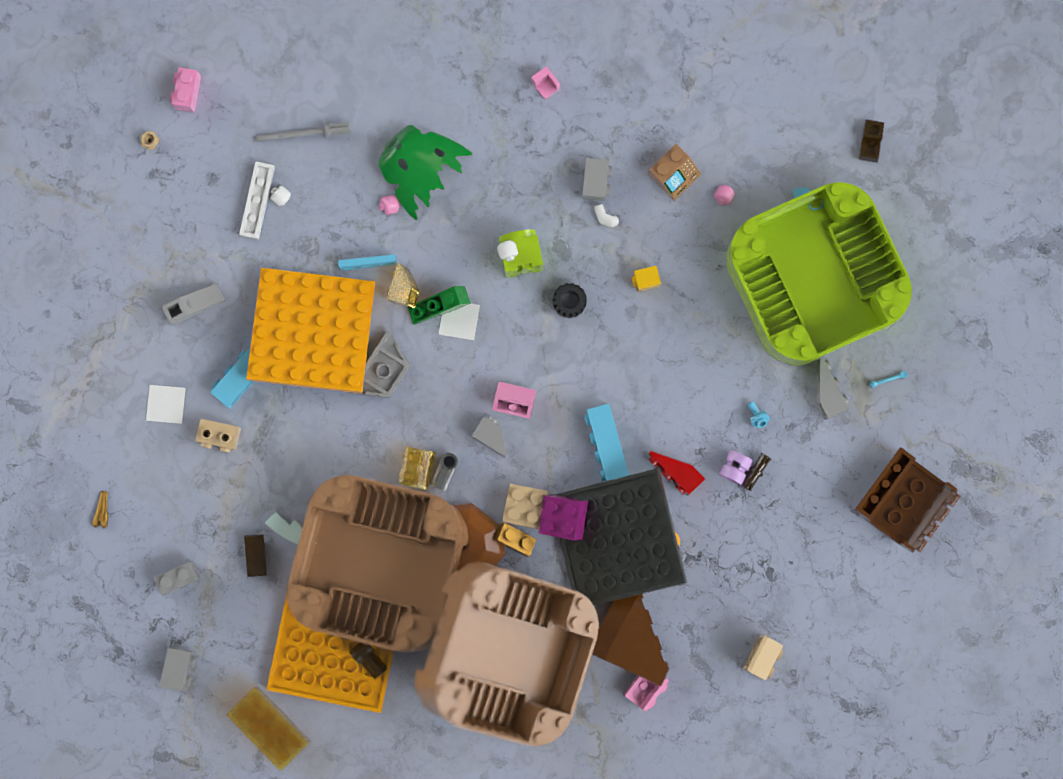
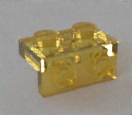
(416, 468)

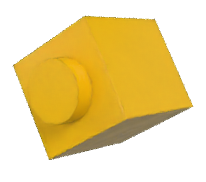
(646, 278)

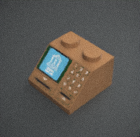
(674, 172)

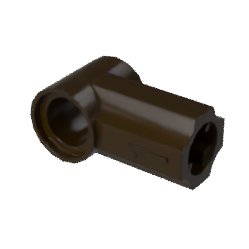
(365, 655)

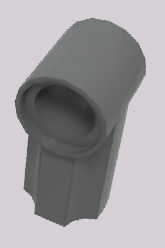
(443, 473)

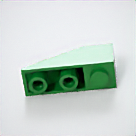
(439, 304)

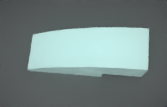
(283, 528)

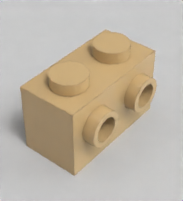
(217, 434)

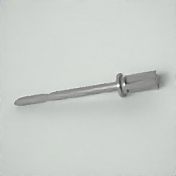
(330, 129)

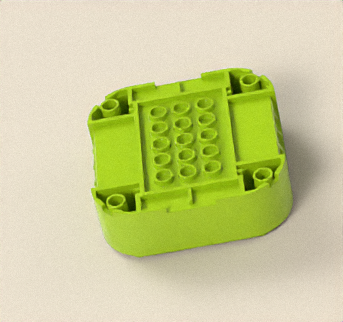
(818, 273)

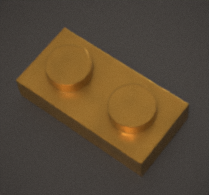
(515, 539)

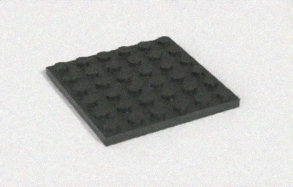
(625, 541)

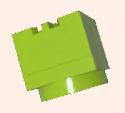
(529, 253)

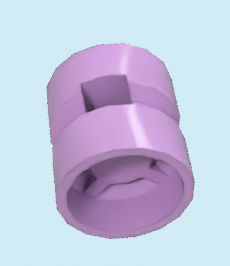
(732, 473)

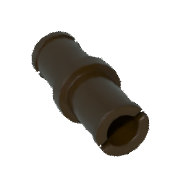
(756, 471)

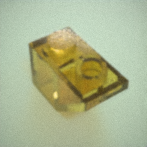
(403, 287)

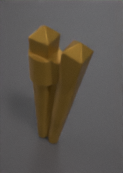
(102, 511)

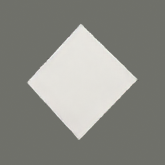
(460, 322)
(165, 404)

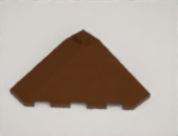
(629, 640)

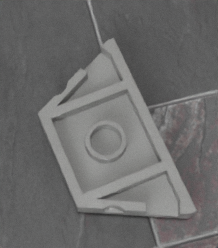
(384, 368)

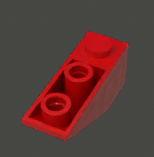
(682, 473)

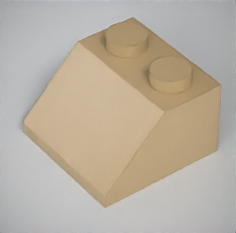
(763, 657)

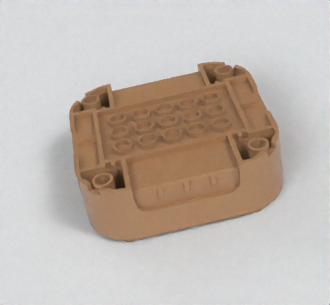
(375, 563)
(508, 655)

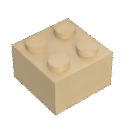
(524, 506)

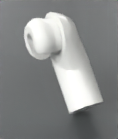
(605, 219)

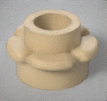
(154, 140)

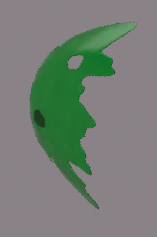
(422, 164)

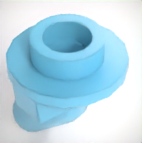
(759, 419)

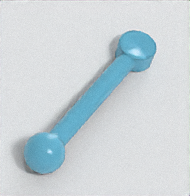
(902, 375)

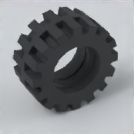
(569, 288)

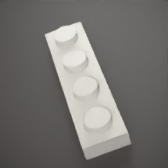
(257, 200)

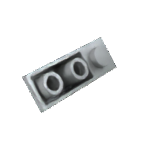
(192, 304)
(828, 393)

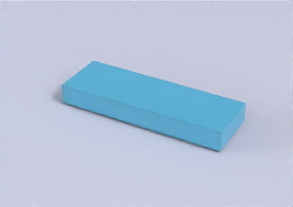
(367, 262)

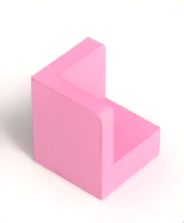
(545, 82)

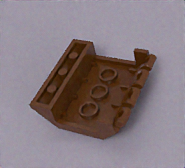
(907, 502)

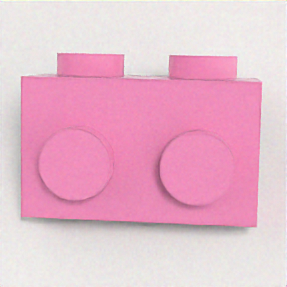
(644, 692)

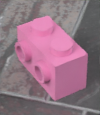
(186, 89)
(514, 400)

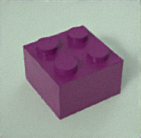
(563, 517)

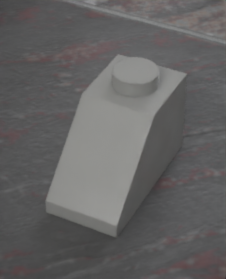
(490, 435)

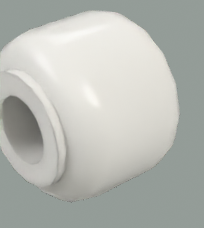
(280, 195)
(507, 250)

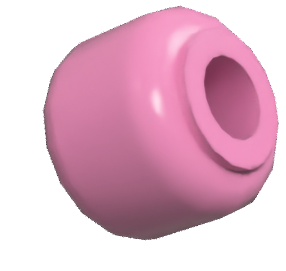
(724, 195)
(389, 205)

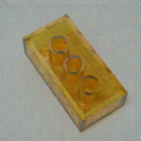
(268, 728)

